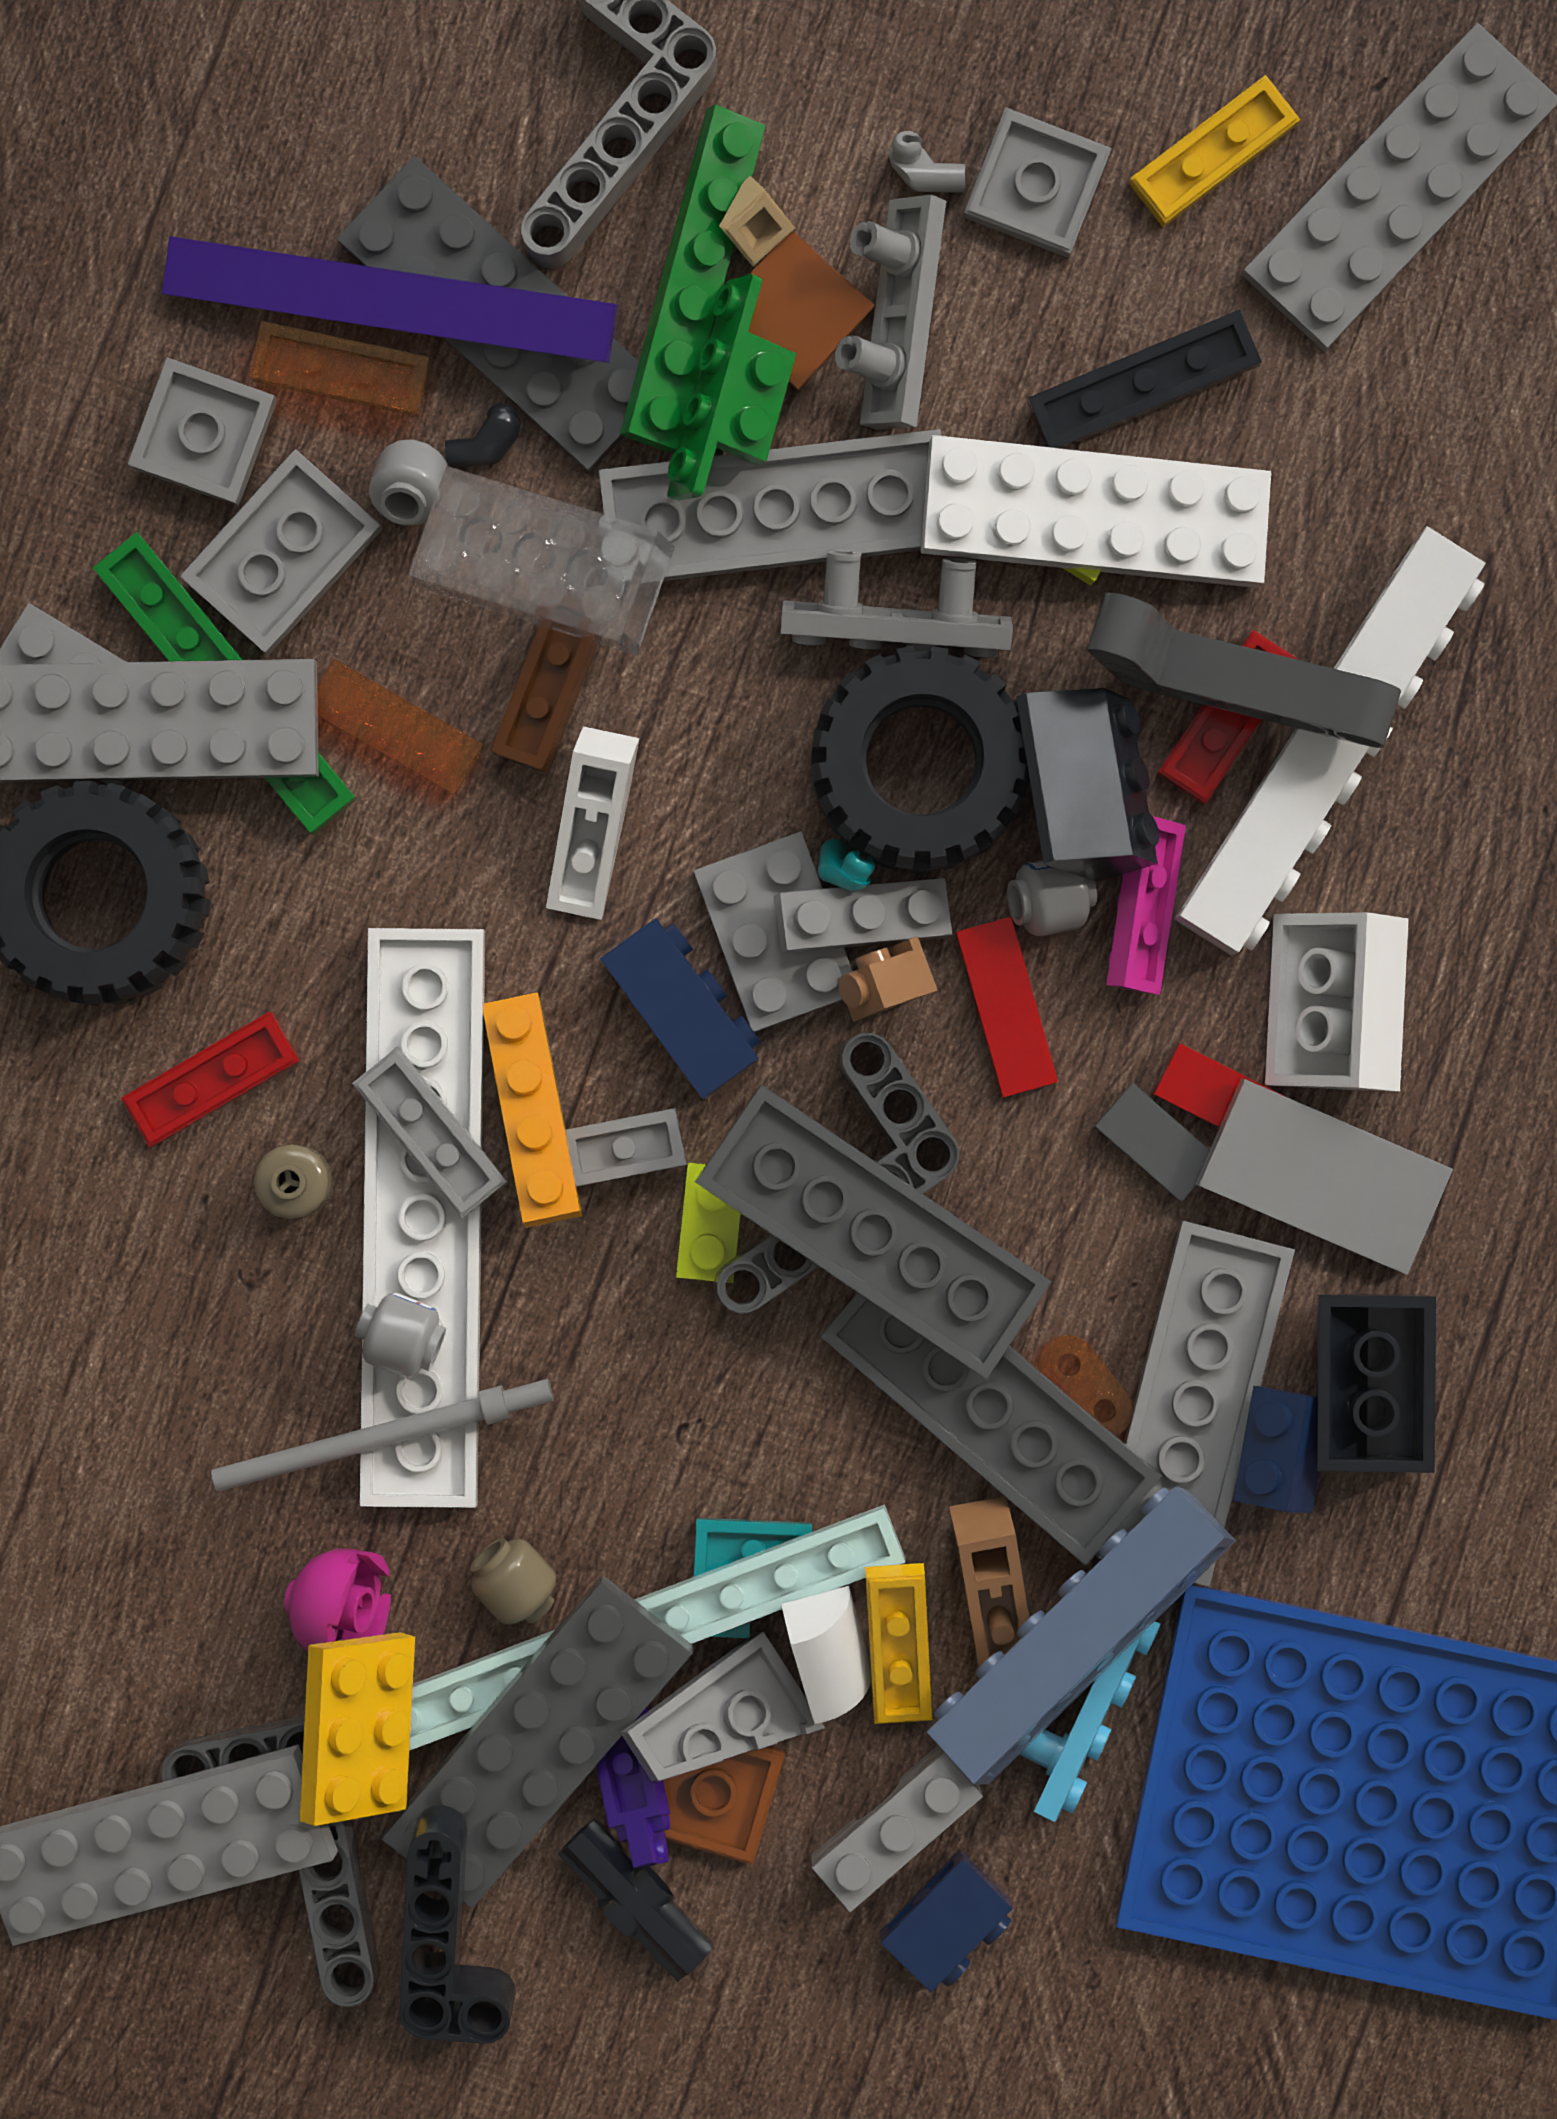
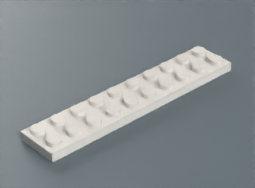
(428, 1003)

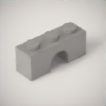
(894, 1832)

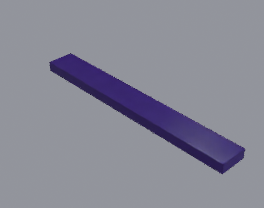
(390, 299)

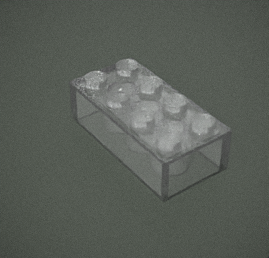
(541, 560)

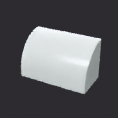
(829, 1652)

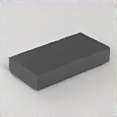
(1154, 1141)

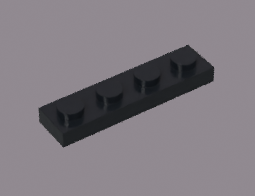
(1144, 381)

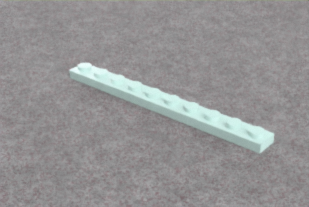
(691, 1608)

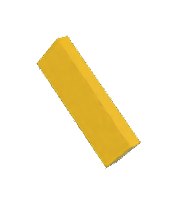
(1214, 151)
(898, 1643)

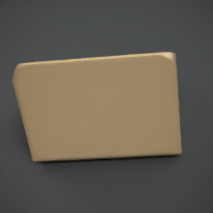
(755, 222)

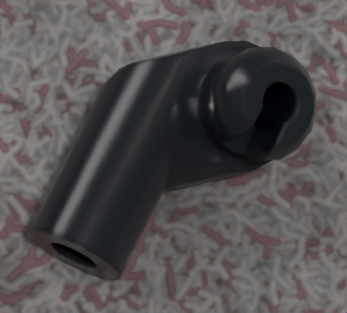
(489, 443)

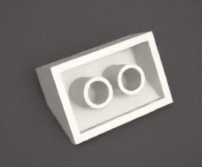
(1337, 1001)

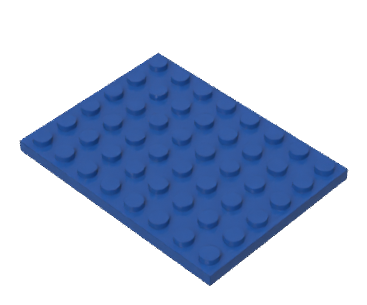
(1352, 1802)

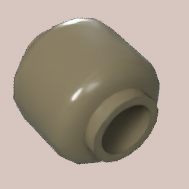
(314, 1183)
(513, 1581)

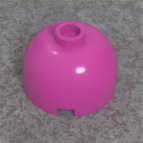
(338, 1597)

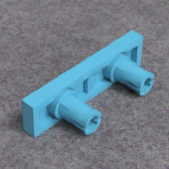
(1066, 1754)

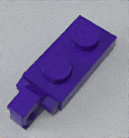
(634, 1804)

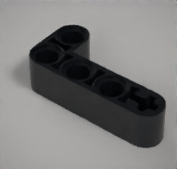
(440, 1924)

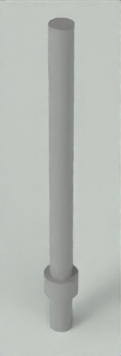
(491, 1405)

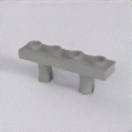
(902, 313)
(868, 627)

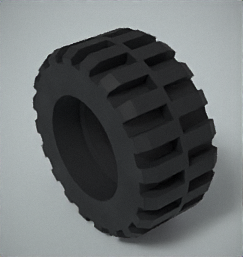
(902, 683)
(171, 910)

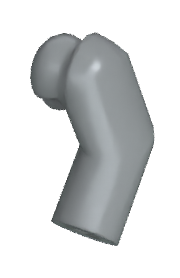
(920, 171)

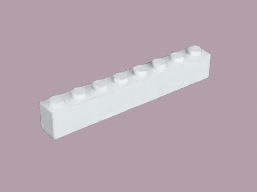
(1318, 769)

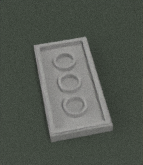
(1324, 1176)

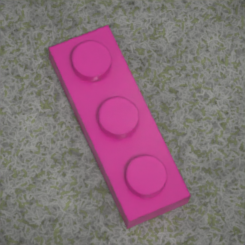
(1146, 916)

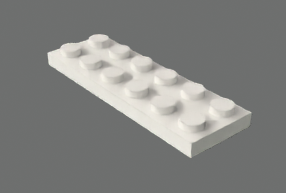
(1096, 511)

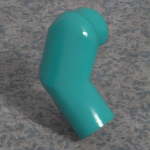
(843, 867)

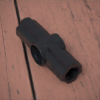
(636, 1900)

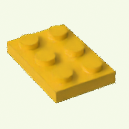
(357, 1728)

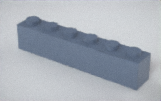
(1079, 1635)

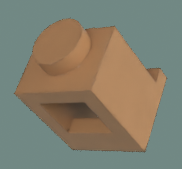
(887, 979)

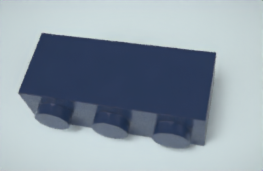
(682, 1006)

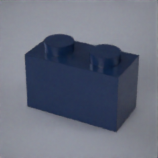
(1279, 1452)
(947, 1922)

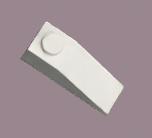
(591, 822)

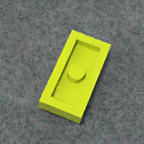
(707, 1231)

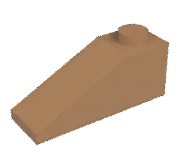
(990, 1574)

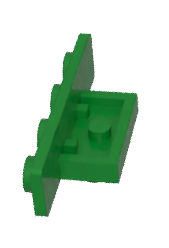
(735, 394)

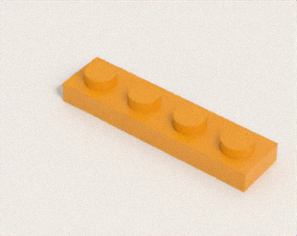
(531, 1110)

